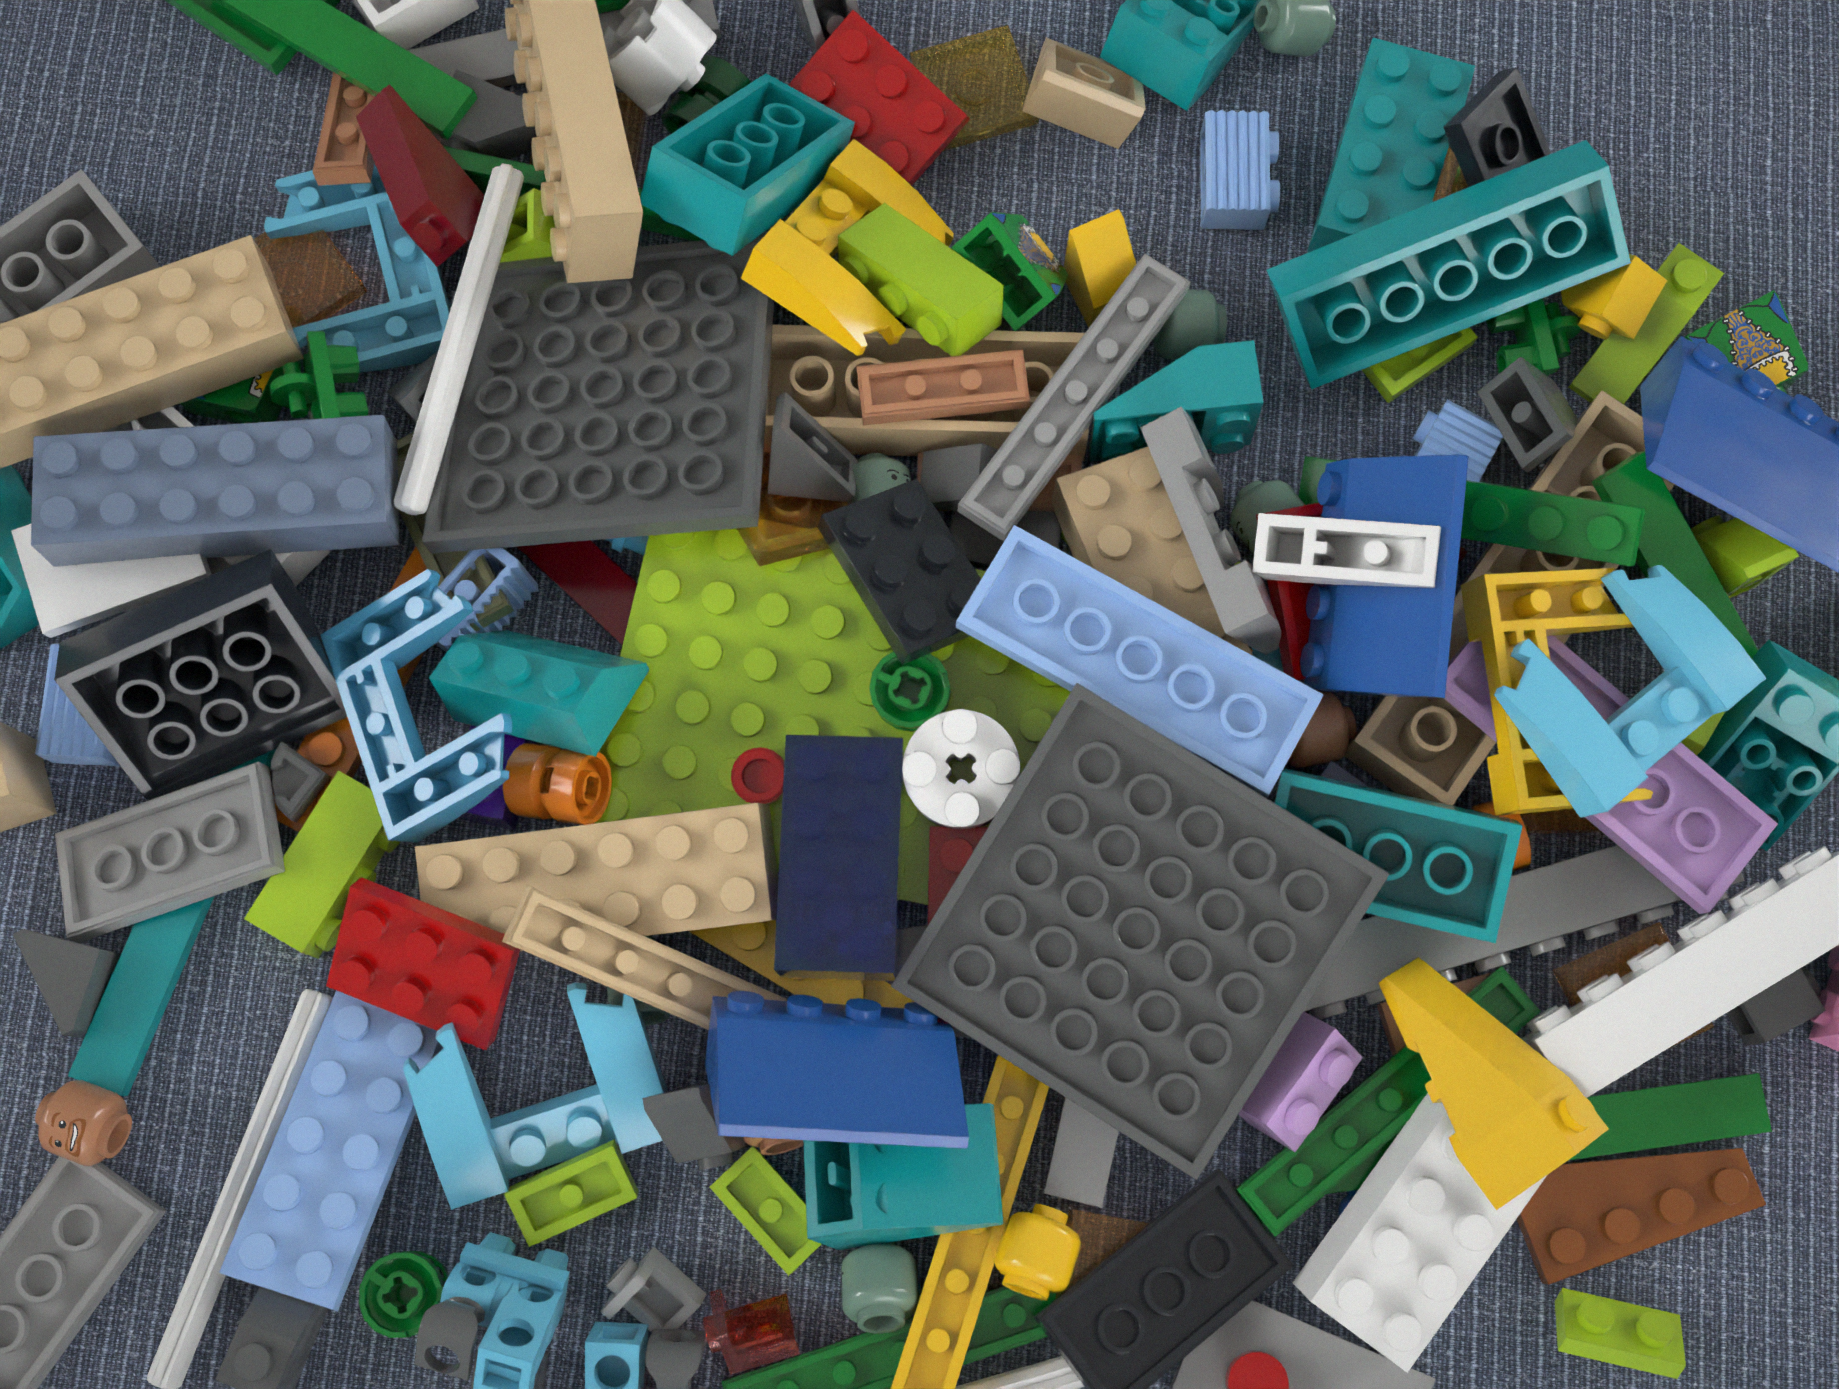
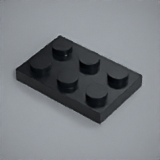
(1496, 130)
(903, 567)

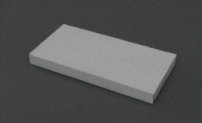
(169, 852)
(62, 1262)
(1306, 1352)

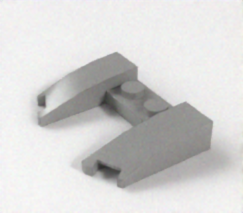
(1195, 494)

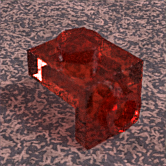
(752, 1332)

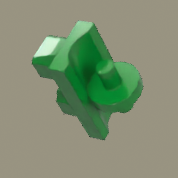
(1540, 335)
(322, 368)

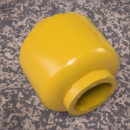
(1037, 1252)

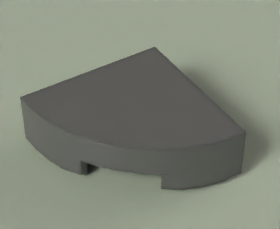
(295, 781)

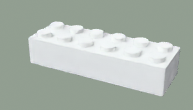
(1696, 980)

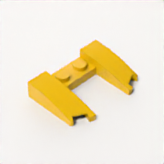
(796, 255)
(1501, 614)

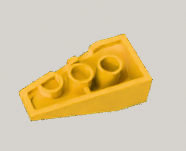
(1505, 1100)

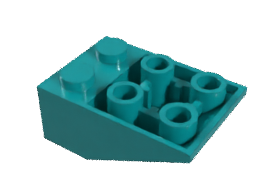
(1178, 43)
(1211, 383)
(1780, 738)
(902, 1191)

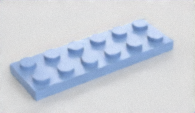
(1140, 658)
(331, 1155)

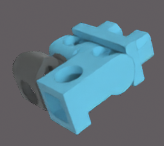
(510, 1297)
(618, 1358)

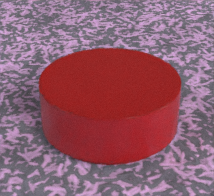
(758, 776)
(1256, 1371)

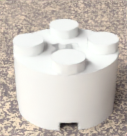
(657, 51)
(960, 736)

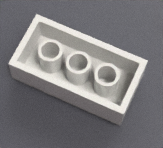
(1407, 1241)

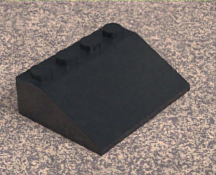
(203, 677)

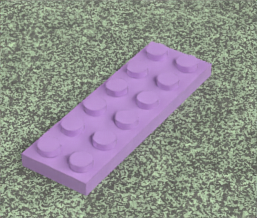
(1693, 828)

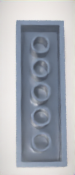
(215, 490)

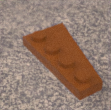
(1625, 1205)

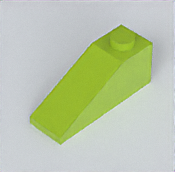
(1624, 362)

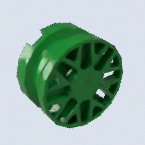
(909, 692)
(400, 1291)

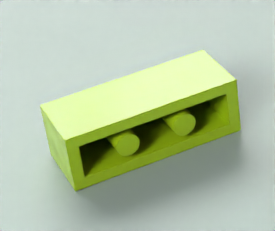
(922, 280)
(329, 854)

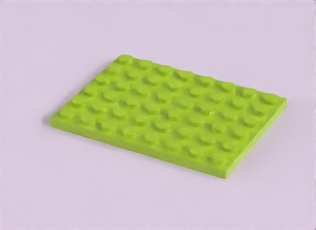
(770, 655)

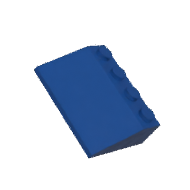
(1745, 447)
(1388, 635)
(834, 1072)

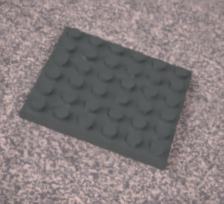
(609, 405)
(1139, 930)

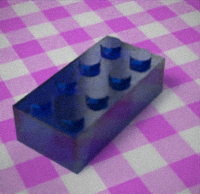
(840, 858)

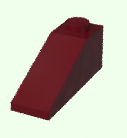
(423, 181)

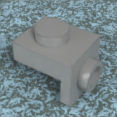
(653, 1292)

